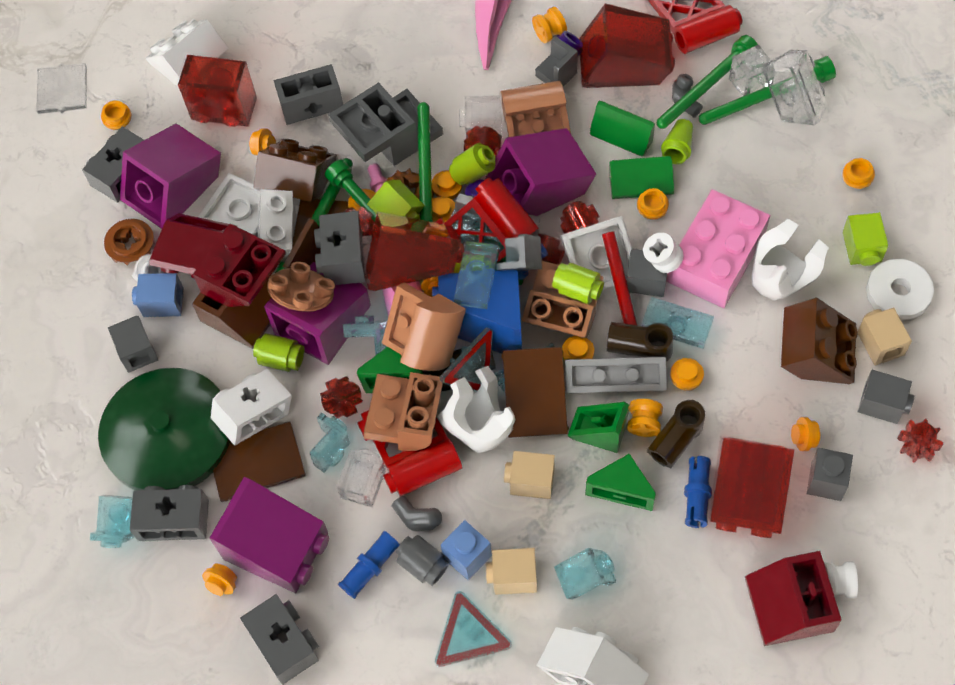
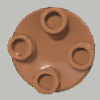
(300, 288)

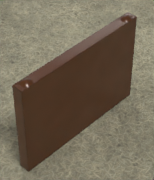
(536, 391)
(265, 458)

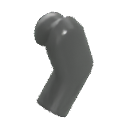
(680, 88)
(416, 519)

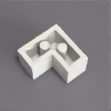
(589, 659)

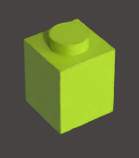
(396, 200)
(865, 239)

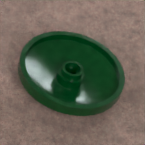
(162, 430)

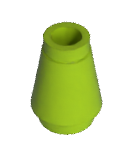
(678, 142)

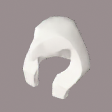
(779, 271)
(477, 417)

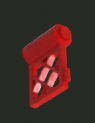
(701, 25)
(498, 211)
(417, 468)

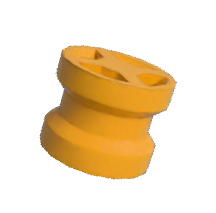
(549, 24)
(645, 417)

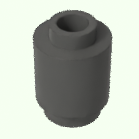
(421, 560)

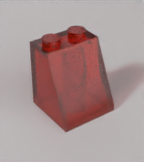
(625, 49)
(410, 251)
(750, 486)

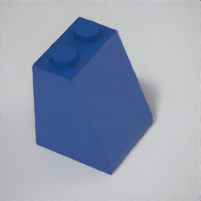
(502, 312)

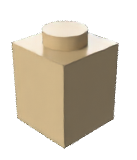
(884, 335)
(530, 474)
(512, 571)

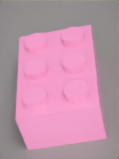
(718, 248)

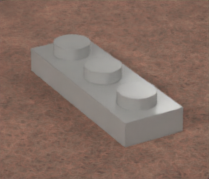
(615, 374)

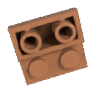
(534, 108)
(555, 311)
(423, 328)
(404, 410)

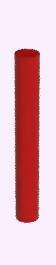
(619, 278)

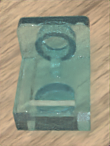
(367, 327)
(331, 447)
(113, 521)
(585, 572)

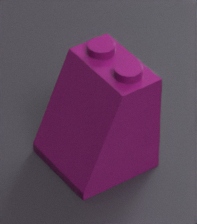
(543, 170)
(167, 173)
(321, 329)
(269, 536)

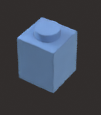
(158, 295)
(466, 550)

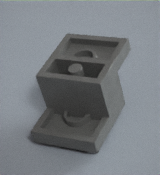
(382, 124)

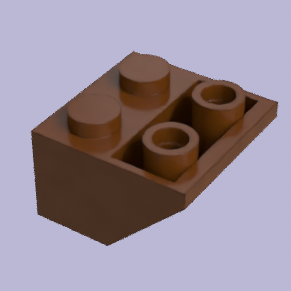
(293, 169)
(238, 322)
(818, 343)

